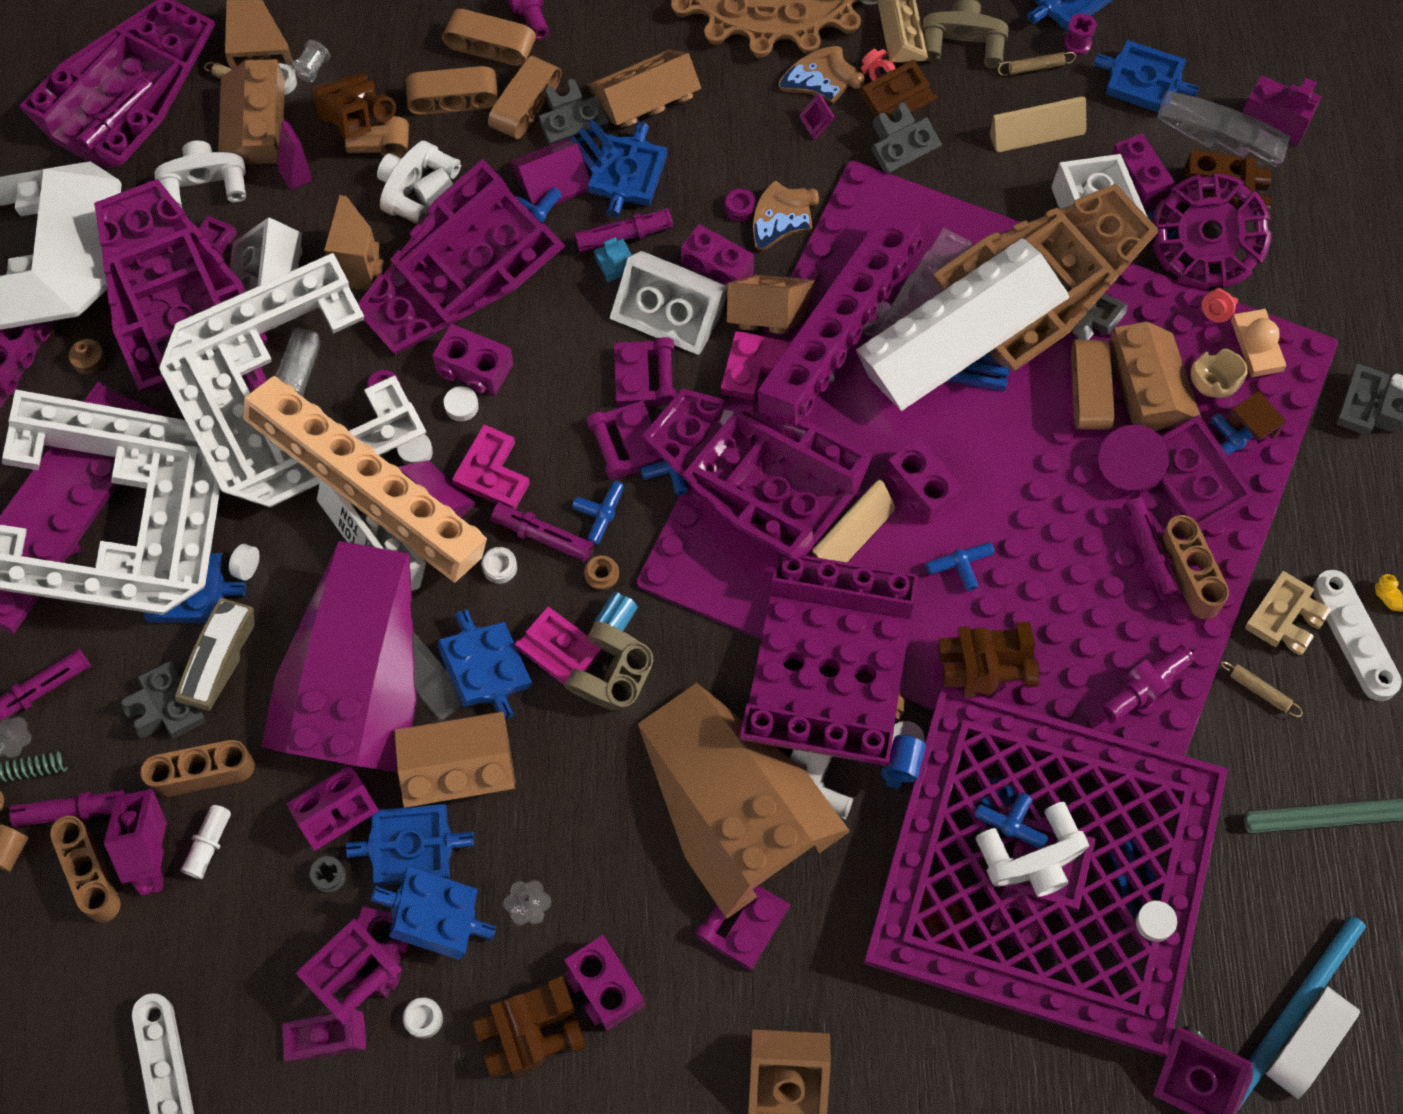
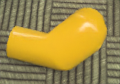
(1388, 592)

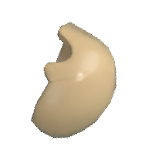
(1218, 374)

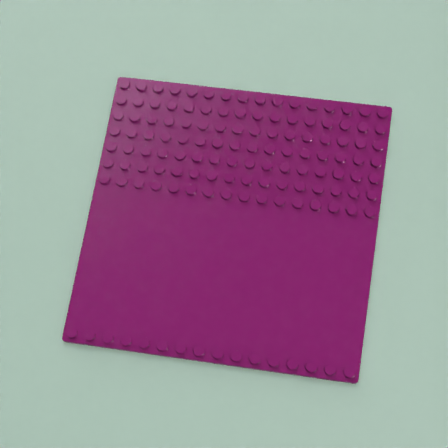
(1028, 489)

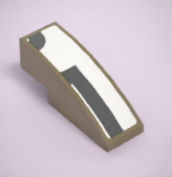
(215, 654)

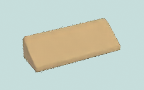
(902, 30)
(1038, 124)
(856, 525)

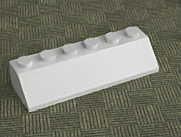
(962, 324)

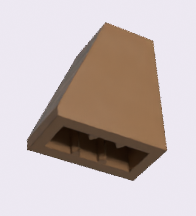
(253, 34)

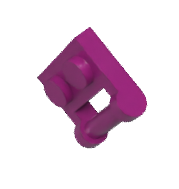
(633, 372)
(631, 424)
(751, 930)
(341, 961)

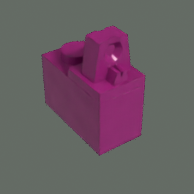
(1283, 106)
(136, 840)

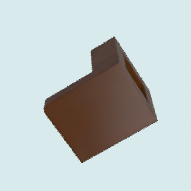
(1257, 416)

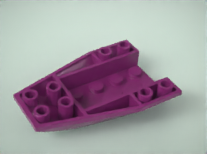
(151, 44)

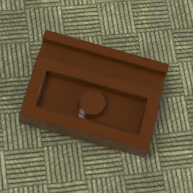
(901, 85)

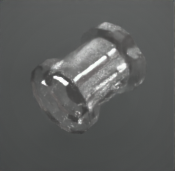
(310, 61)

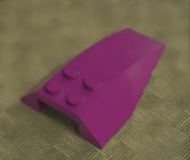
(458, 260)
(156, 275)
(758, 471)
(349, 664)

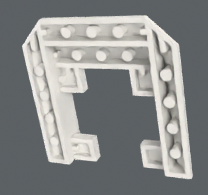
(67, 257)
(223, 343)
(176, 514)

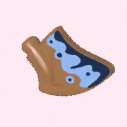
(822, 73)
(782, 214)

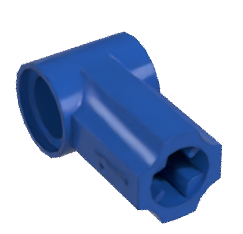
(904, 761)

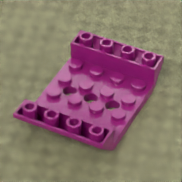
(841, 619)

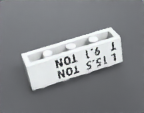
(363, 530)

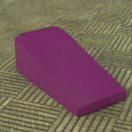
(291, 158)
(323, 1036)

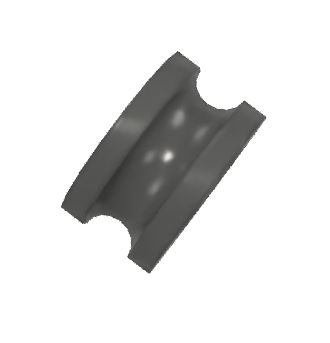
(332, 863)

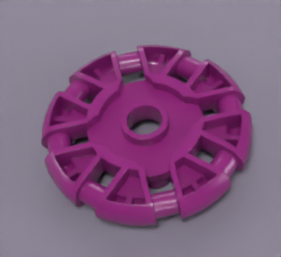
(1205, 250)

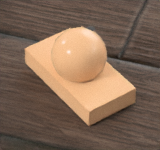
(1259, 342)

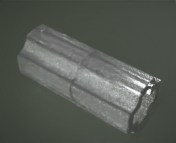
(299, 359)

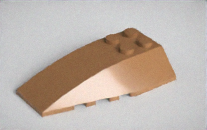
(1086, 250)
(733, 801)

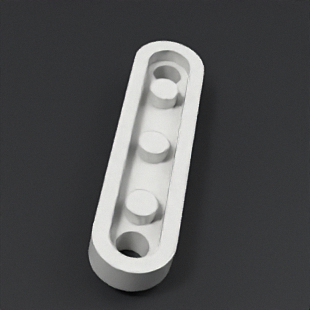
(1357, 636)
(161, 1057)

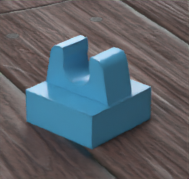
(612, 258)

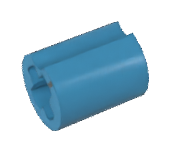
(617, 611)

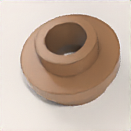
(597, 564)

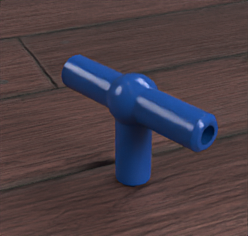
(544, 206)
(1234, 439)
(662, 468)
(603, 513)
(960, 559)
(1012, 824)

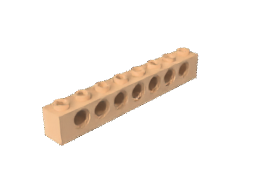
(364, 478)

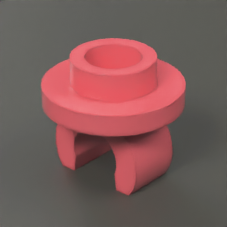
(874, 61)
(1219, 305)

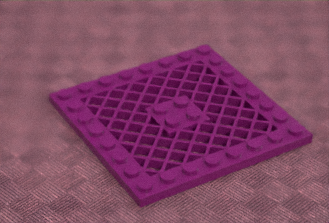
(1201, 787)

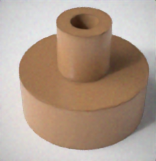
(87, 356)

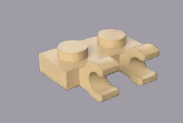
(1281, 607)

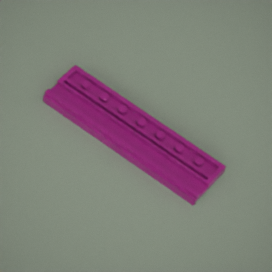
(60, 504)

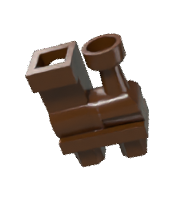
(347, 104)
(1207, 163)
(988, 659)
(519, 1027)

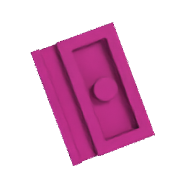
(558, 646)

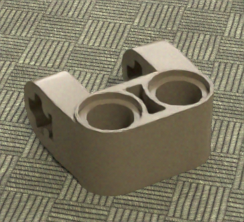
(619, 672)

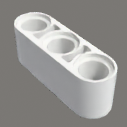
(1312, 1042)

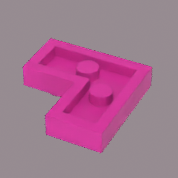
(747, 360)
(483, 470)

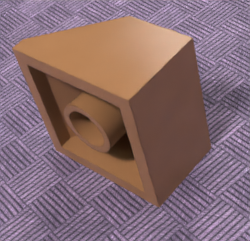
(354, 246)
(768, 302)
(789, 1072)

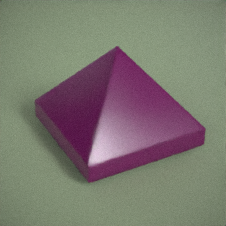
(816, 116)

